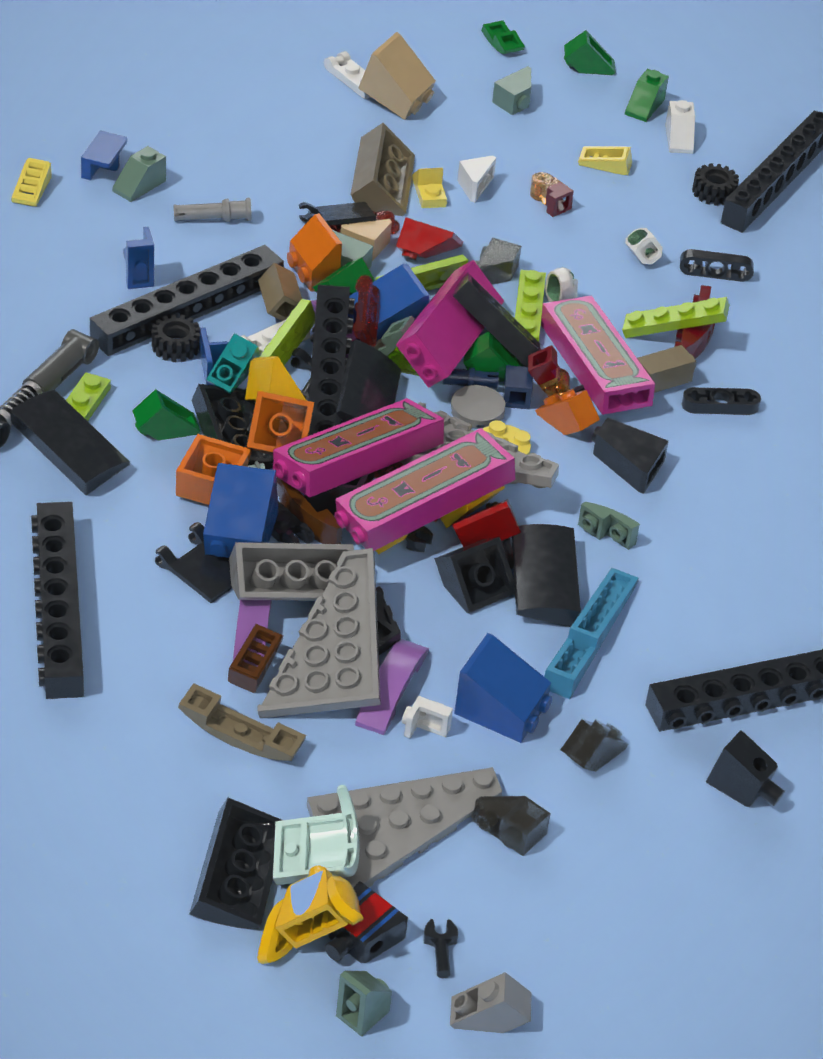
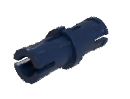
(472, 377)

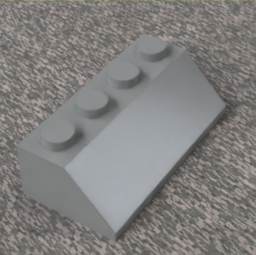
(283, 570)

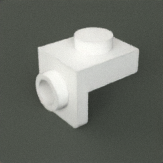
(428, 716)

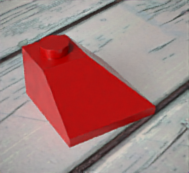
(425, 240)

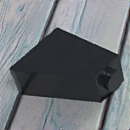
(629, 452)

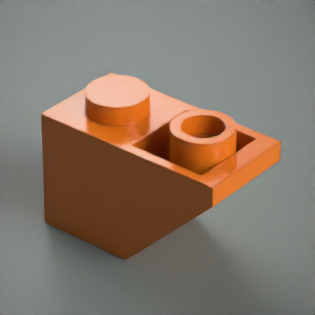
(568, 411)

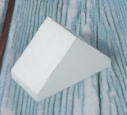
(476, 175)

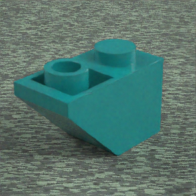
(233, 364)

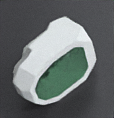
(644, 246)
(561, 285)

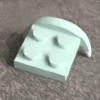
(317, 841)

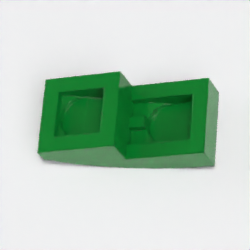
(502, 38)

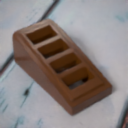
(245, 674)

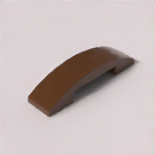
(321, 523)

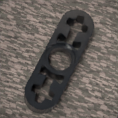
(709, 257)
(746, 401)

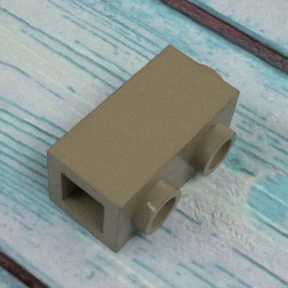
(279, 291)
(669, 367)

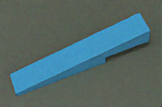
(589, 632)

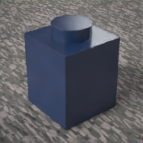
(517, 387)

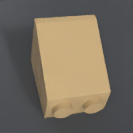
(397, 78)

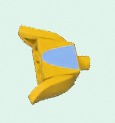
(307, 913)

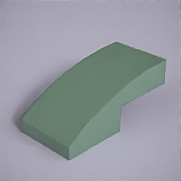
(393, 335)

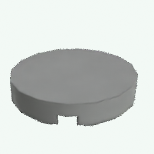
(478, 405)

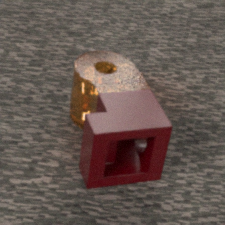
(550, 192)
(547, 373)

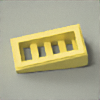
(607, 158)
(34, 180)

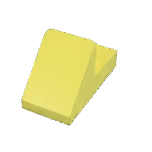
(429, 187)

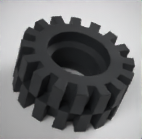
(714, 183)
(167, 329)

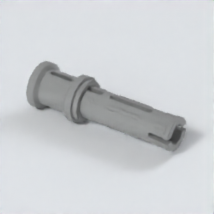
(226, 210)

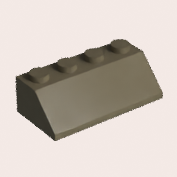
(383, 172)

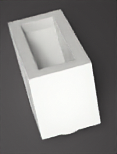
(680, 126)

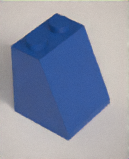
(400, 297)
(240, 508)
(501, 691)

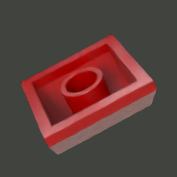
(487, 523)

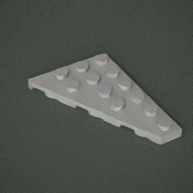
(528, 468)
(337, 647)
(407, 816)

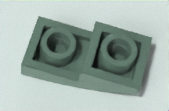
(605, 521)

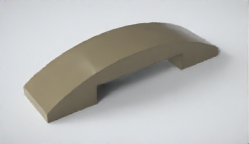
(237, 729)

